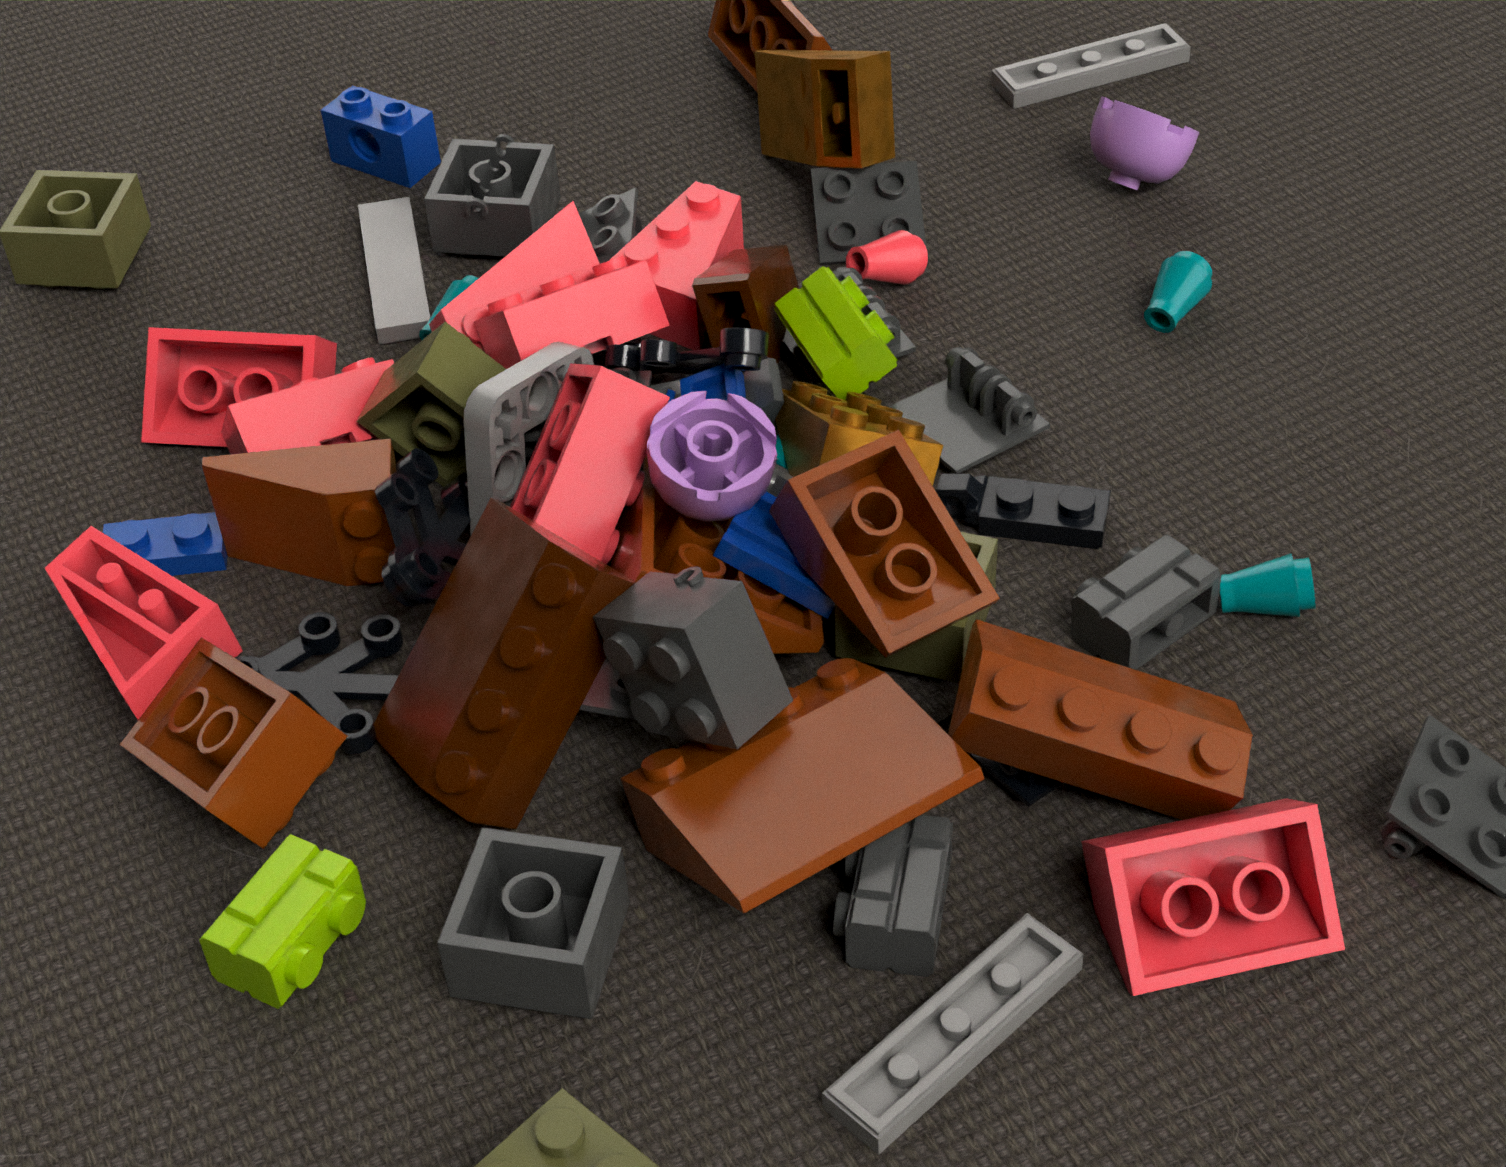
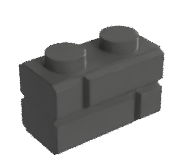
(1144, 603)
(897, 898)

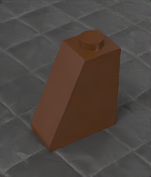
(743, 291)

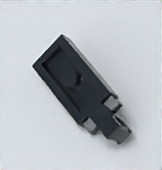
(1027, 509)

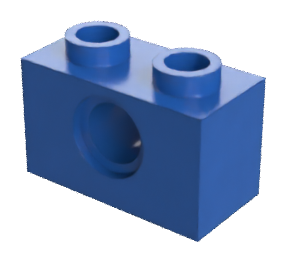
(381, 136)

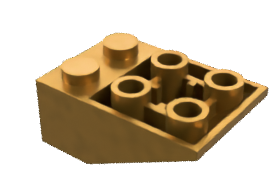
(826, 106)
(823, 427)

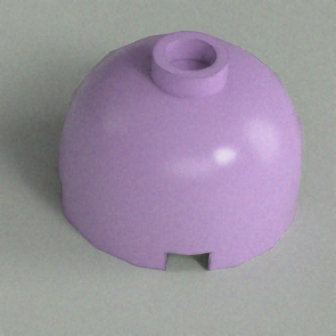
(1138, 144)
(711, 455)

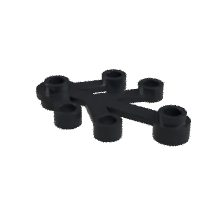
(738, 350)
(412, 569)
(333, 677)

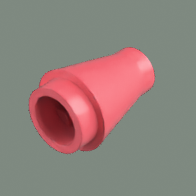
(890, 259)

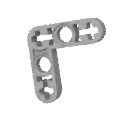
(501, 414)

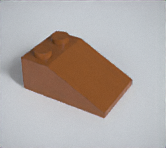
(306, 509)
(882, 544)
(234, 742)

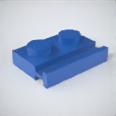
(761, 551)

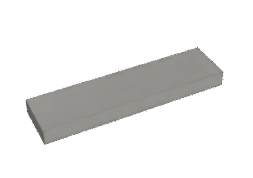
(1090, 65)
(394, 270)
(951, 1033)

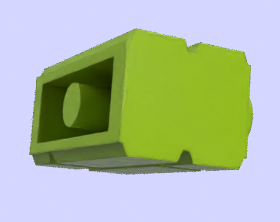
(836, 334)
(284, 922)

